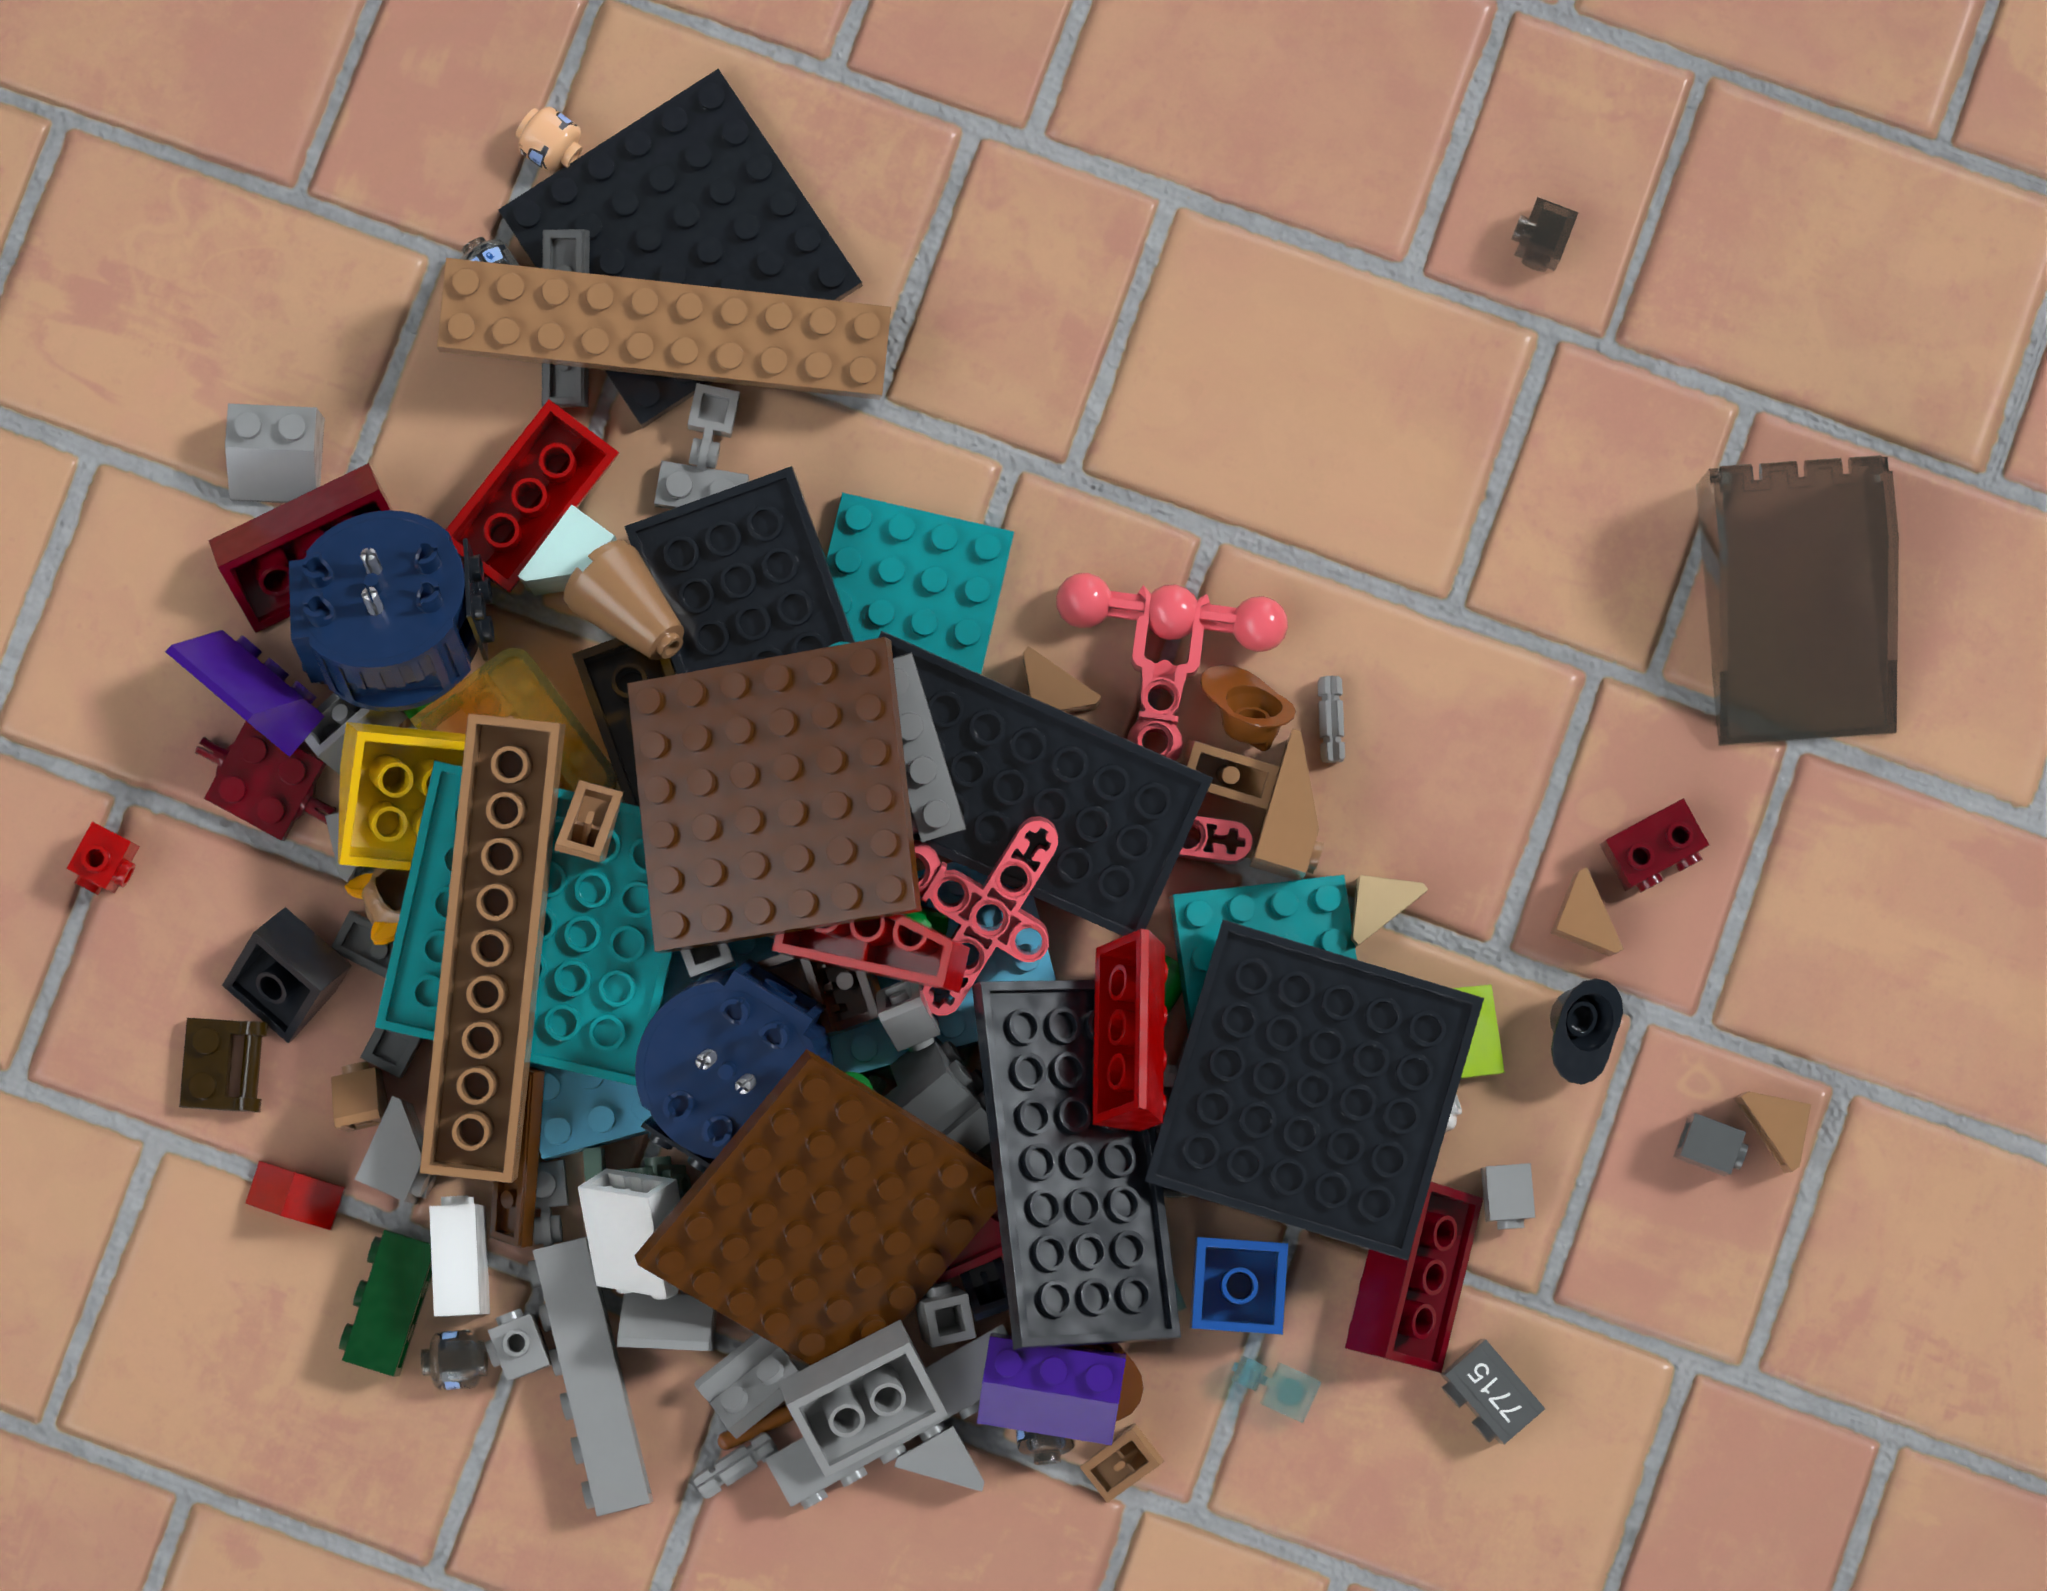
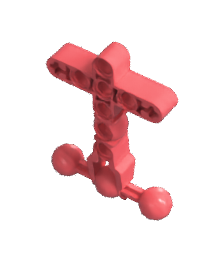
(1171, 615)
(993, 893)

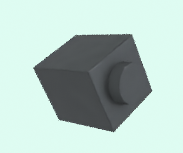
(1711, 1145)

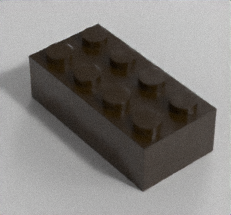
(605, 676)

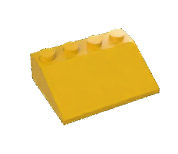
(385, 790)

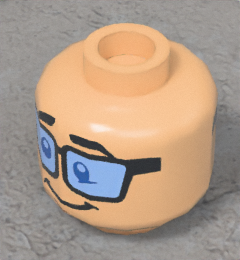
(549, 139)

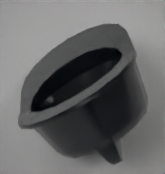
(1585, 1029)

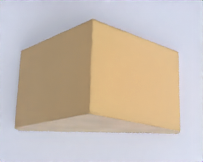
(1380, 901)

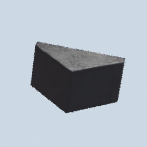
(986, 1289)

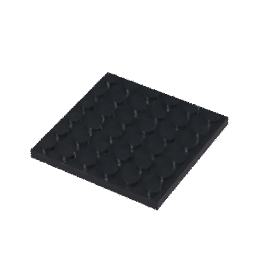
(692, 203)
(1314, 1090)

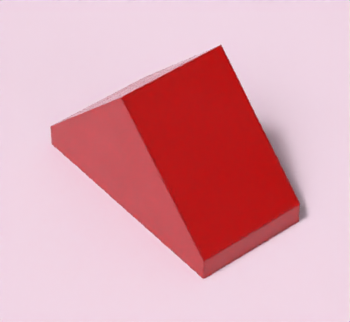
(295, 1195)

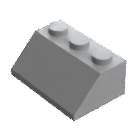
(862, 1398)

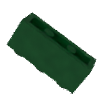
(388, 1303)

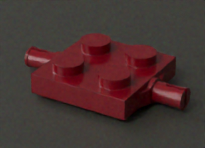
(264, 783)

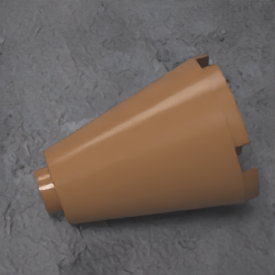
(625, 601)

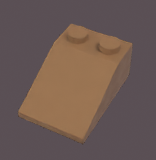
(1290, 822)

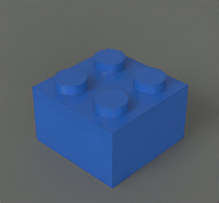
(1238, 1285)

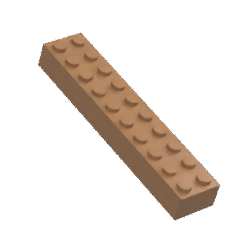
(663, 329)
(492, 948)

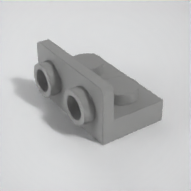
(747, 1383)

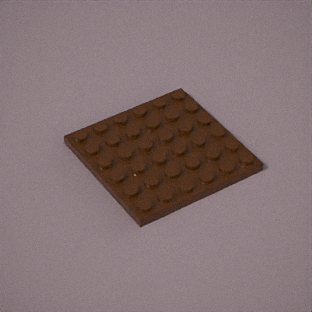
(773, 796)
(823, 1215)

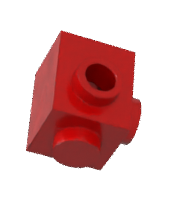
(103, 860)

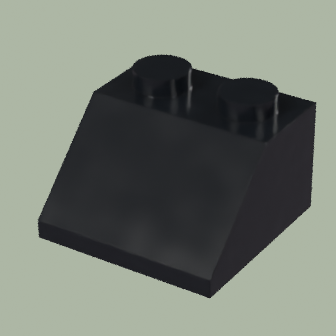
(286, 974)

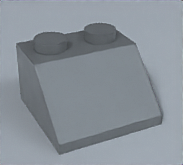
(273, 452)
(395, 1155)
(666, 1323)

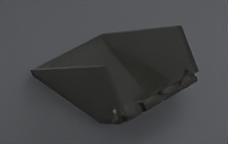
(1801, 599)

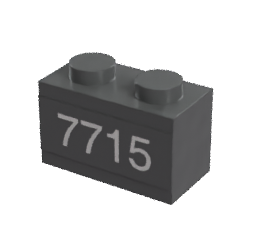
(1491, 1392)

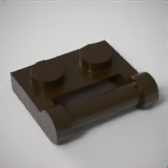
(209, 1065)

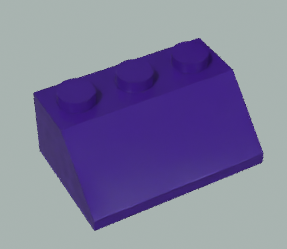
(251, 687)
(1051, 1390)

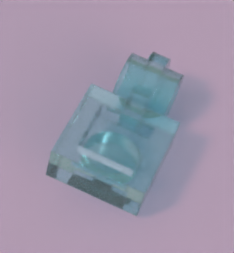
(1286, 1391)

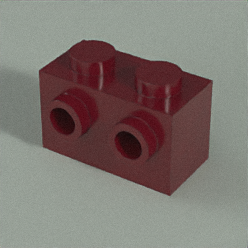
(1655, 845)

